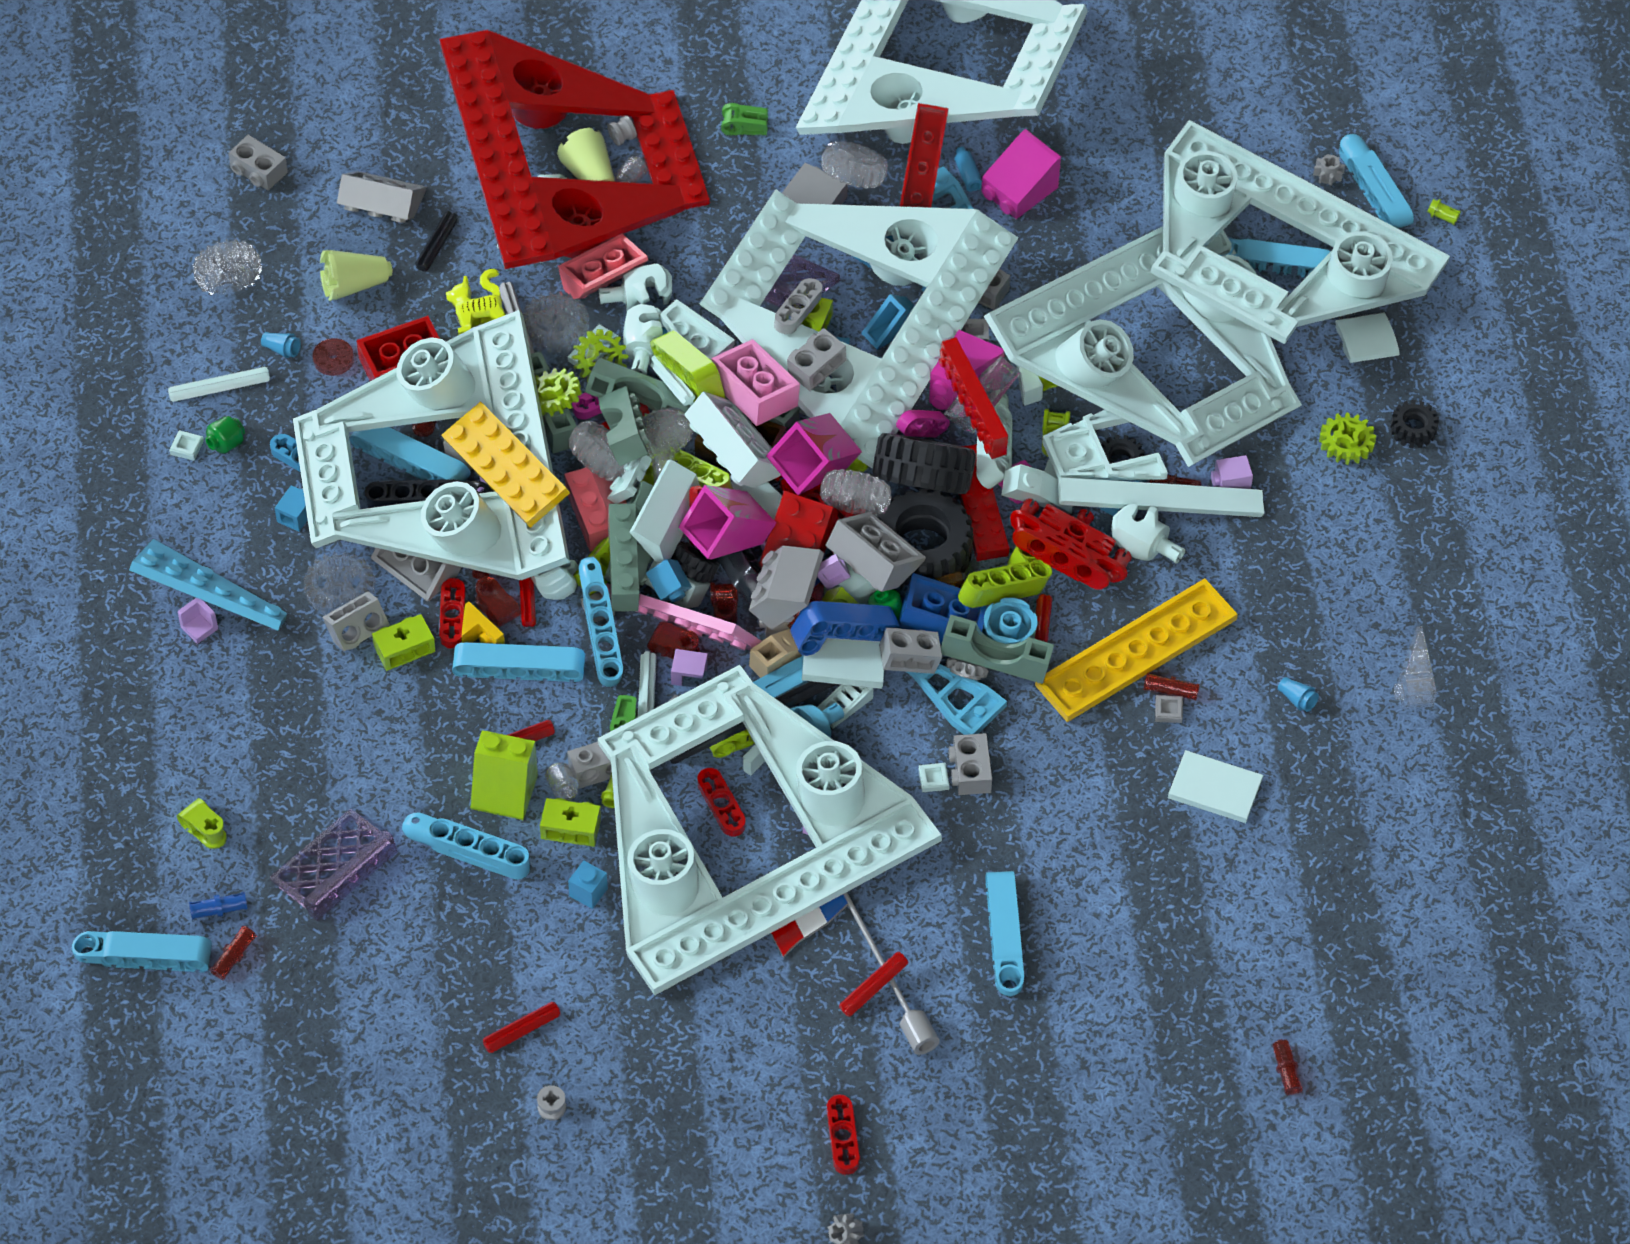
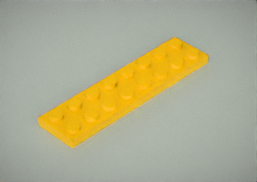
(1136, 649)

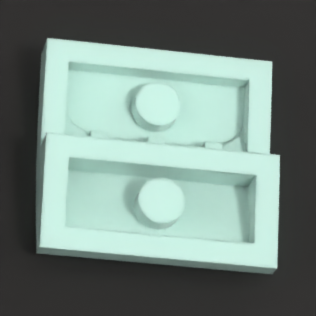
(1367, 337)

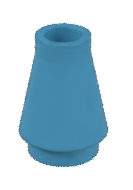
(282, 343)
(1299, 694)

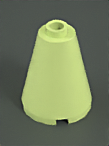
(586, 156)
(352, 272)

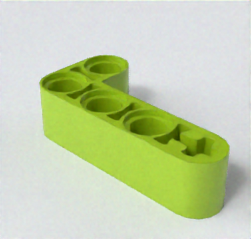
(688, 364)
(706, 473)
(1019, 579)

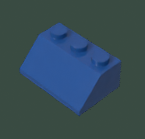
(931, 603)

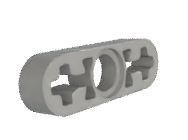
(798, 296)

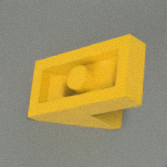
(478, 626)

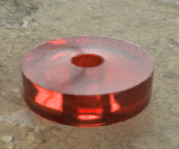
(333, 347)

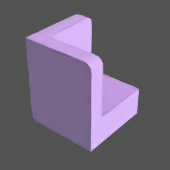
(833, 572)
(197, 620)
(687, 664)

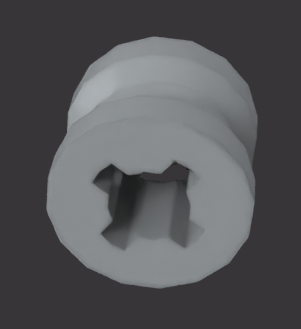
(621, 130)
(551, 1110)

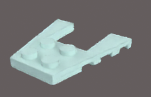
(1078, 453)

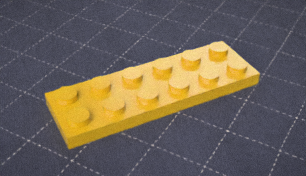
(505, 464)

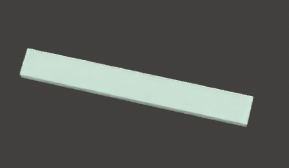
(1161, 496)

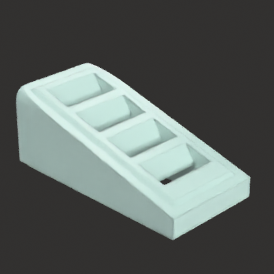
(1030, 386)
(860, 698)

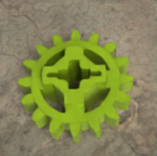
(596, 347)
(557, 391)
(1346, 438)

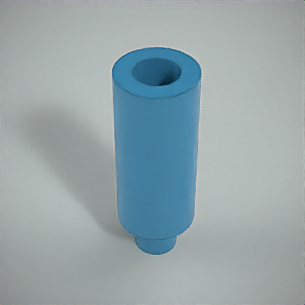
(968, 169)

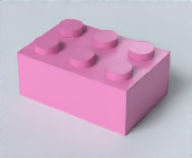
(756, 382)

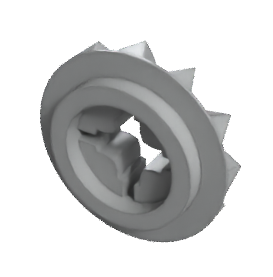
(966, 669)

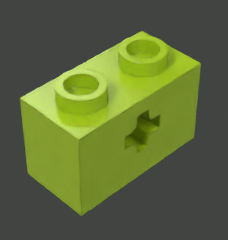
(403, 642)
(570, 822)

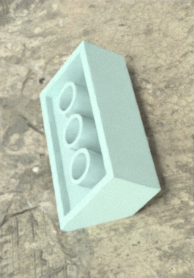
(732, 439)

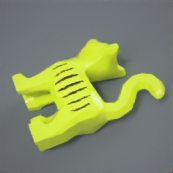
(478, 310)

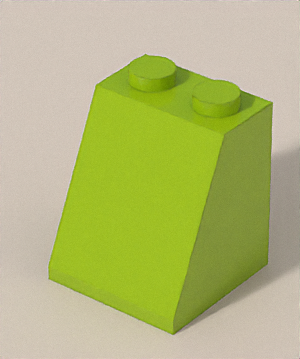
(503, 775)

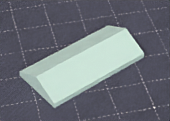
(663, 511)

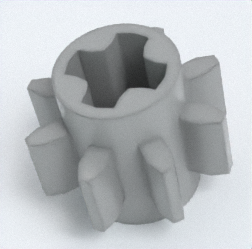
(1329, 169)
(845, 1229)

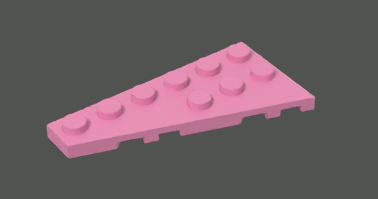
(697, 622)

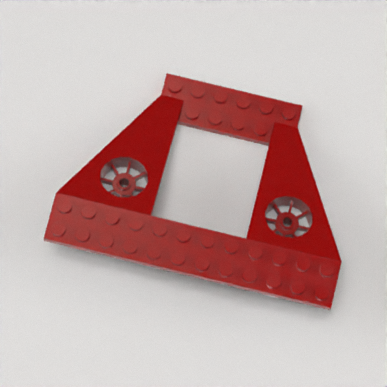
(551, 216)

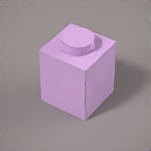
(1232, 473)

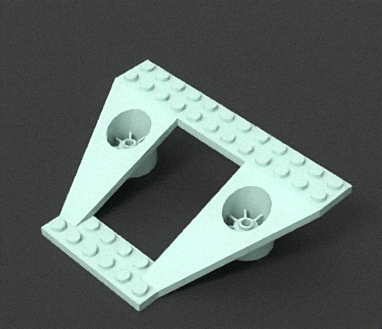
(879, 93)
(1215, 180)
(956, 264)
(1056, 340)
(435, 384)
(683, 920)

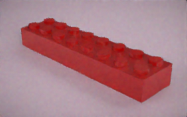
(924, 156)
(974, 398)
(988, 529)

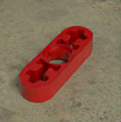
(448, 604)
(721, 791)
(847, 1123)

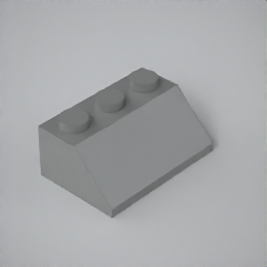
(380, 195)
(874, 551)
(417, 573)
(785, 584)

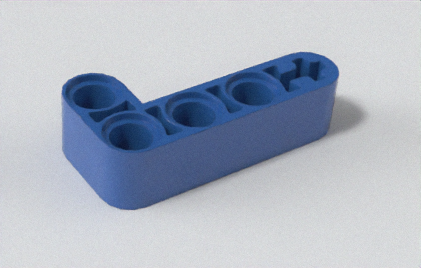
(840, 621)

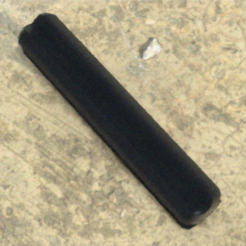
(436, 241)

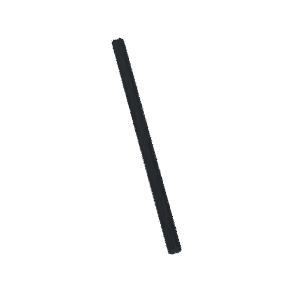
(787, 698)

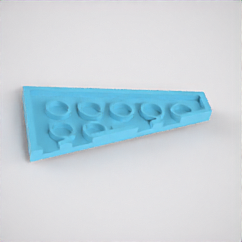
(183, 574)

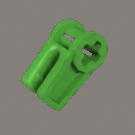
(745, 121)
(624, 711)

